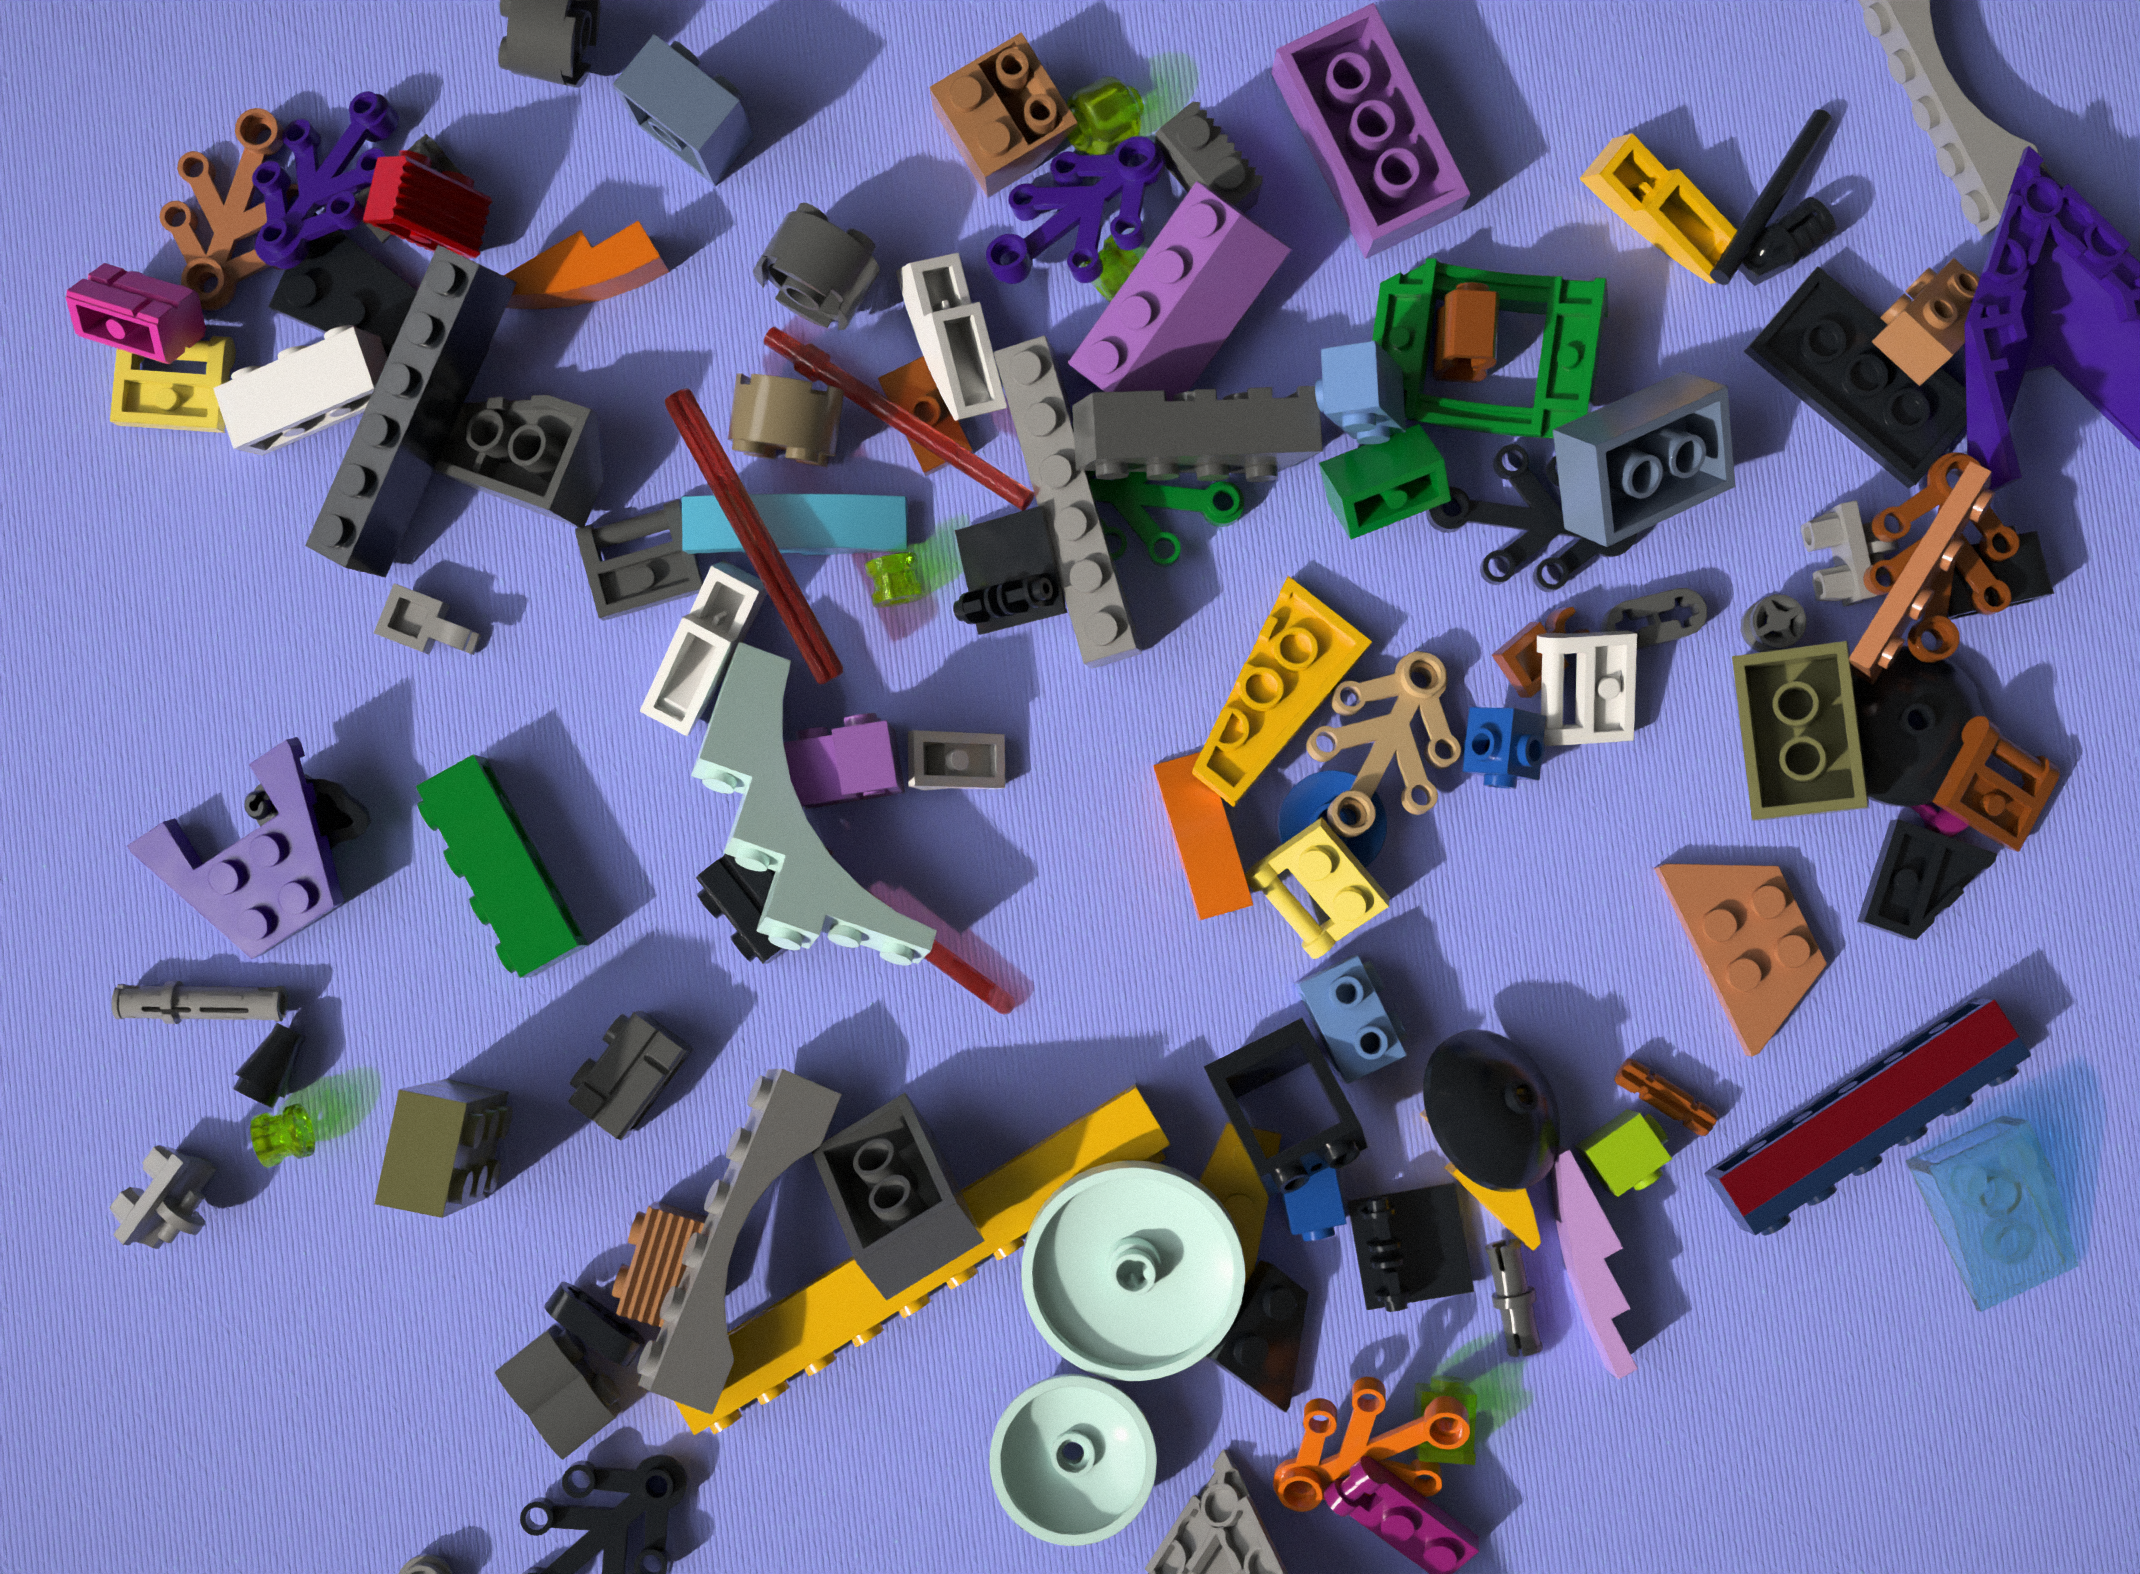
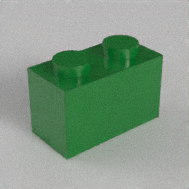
(1385, 482)

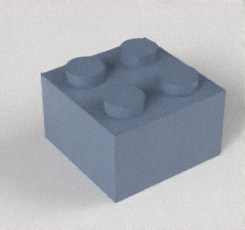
(685, 108)

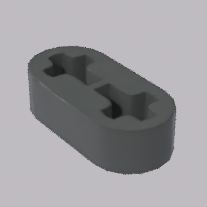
(1651, 607)

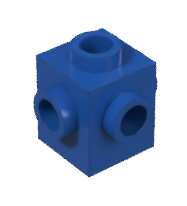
(1504, 745)

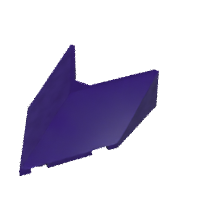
(2056, 297)

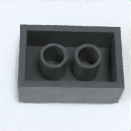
(896, 1197)

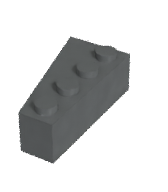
(1195, 433)

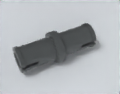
(1514, 1297)

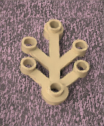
(1391, 736)

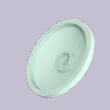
(1081, 1497)

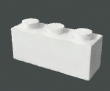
(301, 390)

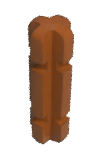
(1666, 1097)

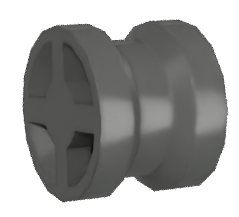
(1784, 618)

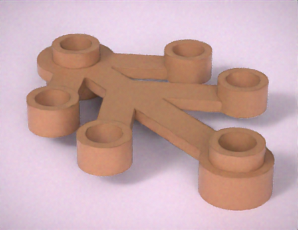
(228, 220)

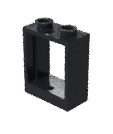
(1264, 1062)

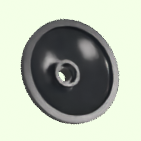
(1904, 763)
(1491, 1110)

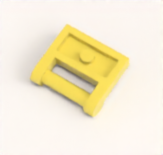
(173, 398)
(1329, 876)

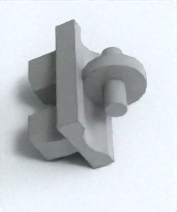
(1853, 551)
(167, 1202)

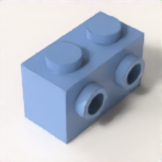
(1362, 391)
(1352, 1018)

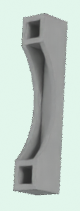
(1968, 144)
(1075, 528)
(693, 1345)

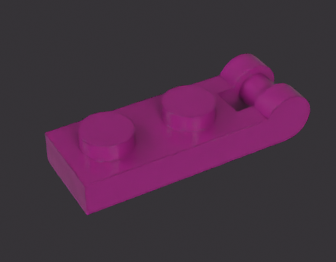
(1402, 1517)

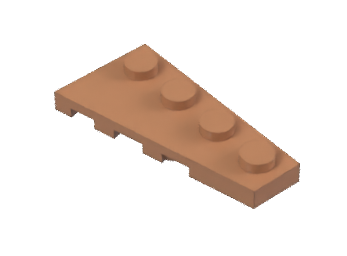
(1912, 589)

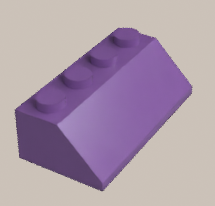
(1181, 298)

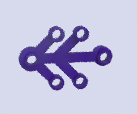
(1129, 170)
(288, 233)

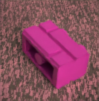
(136, 313)

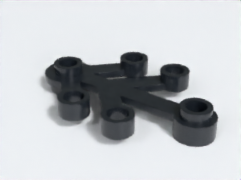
(1541, 520)
(609, 1525)

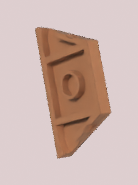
(1746, 941)

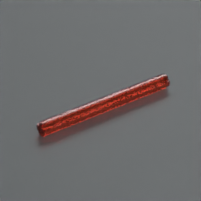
(754, 536)

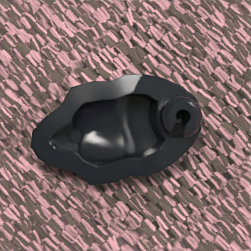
(336, 811)

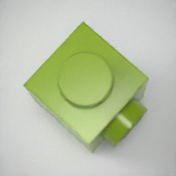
(1626, 1152)

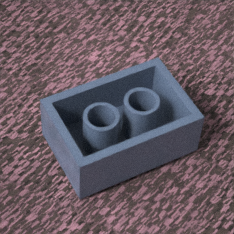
(1644, 458)

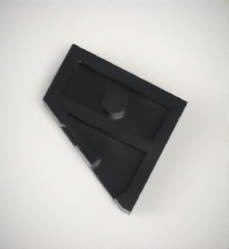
(1918, 878)
(1265, 1336)

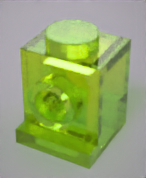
(1455, 1388)

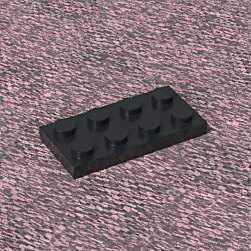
(1827, 358)

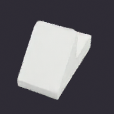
(955, 760)

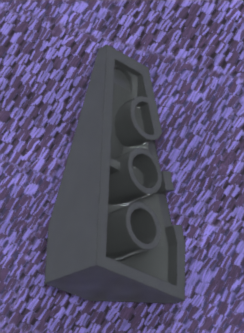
(528, 454)

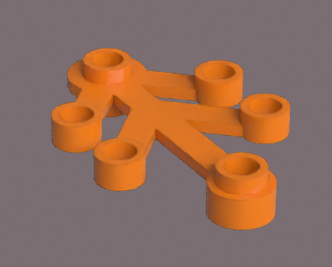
(1303, 1479)

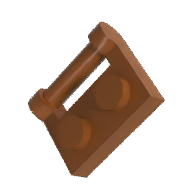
(1988, 799)

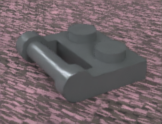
(643, 576)

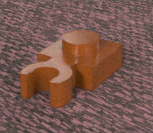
(1519, 655)

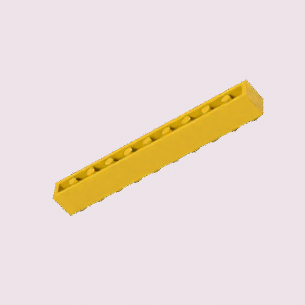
(847, 1306)

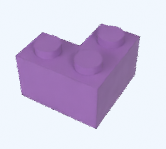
(845, 766)

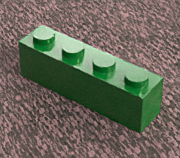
(500, 866)

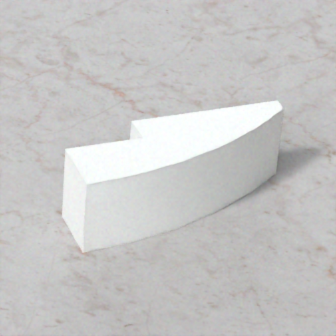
(952, 335)
(704, 647)

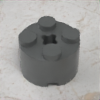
(549, 39)
(818, 267)

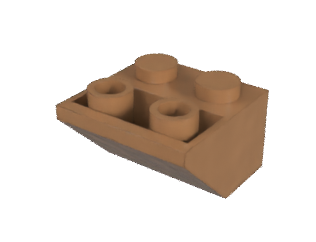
(1002, 113)

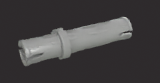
(181, 1002)

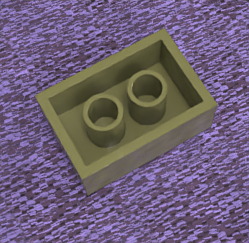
(1800, 731)
(443, 1147)

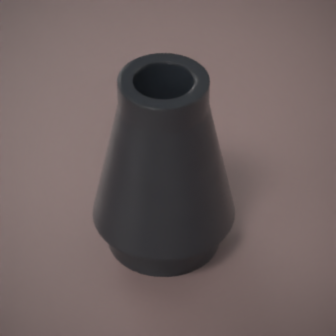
(270, 1067)

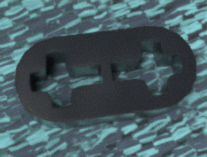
(594, 1324)

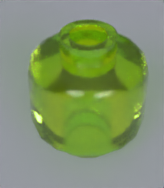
(1105, 115)

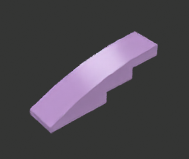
(1584, 1243)

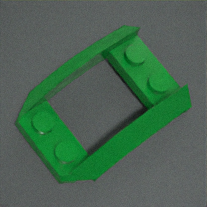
(1567, 357)

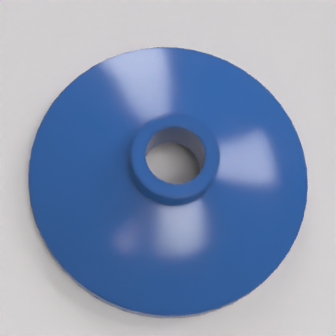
(1310, 802)

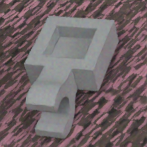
(419, 622)

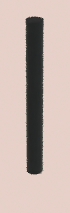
(1771, 197)

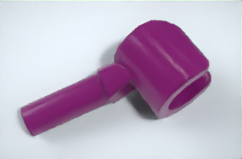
(1941, 821)

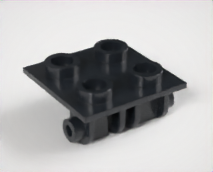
(1008, 572)
(1410, 1246)

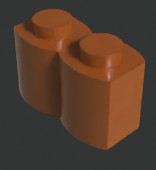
(1466, 334)

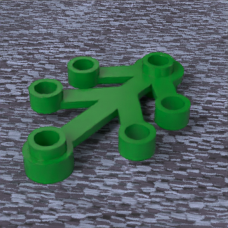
(1132, 493)

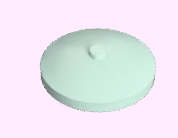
(1133, 1270)

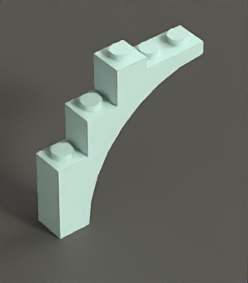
(770, 830)

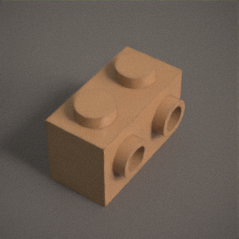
(1931, 325)

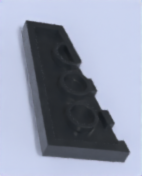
(345, 287)

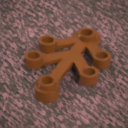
(1968, 562)

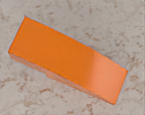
(583, 274)
(1202, 839)

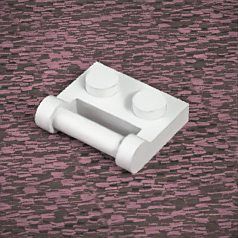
(1602, 686)

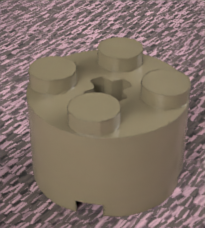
(786, 416)

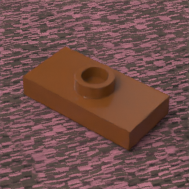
(917, 392)

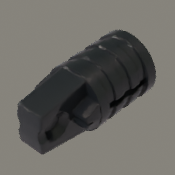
(1789, 240)

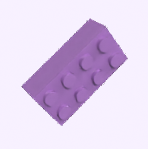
(1369, 130)

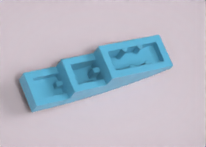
(803, 523)

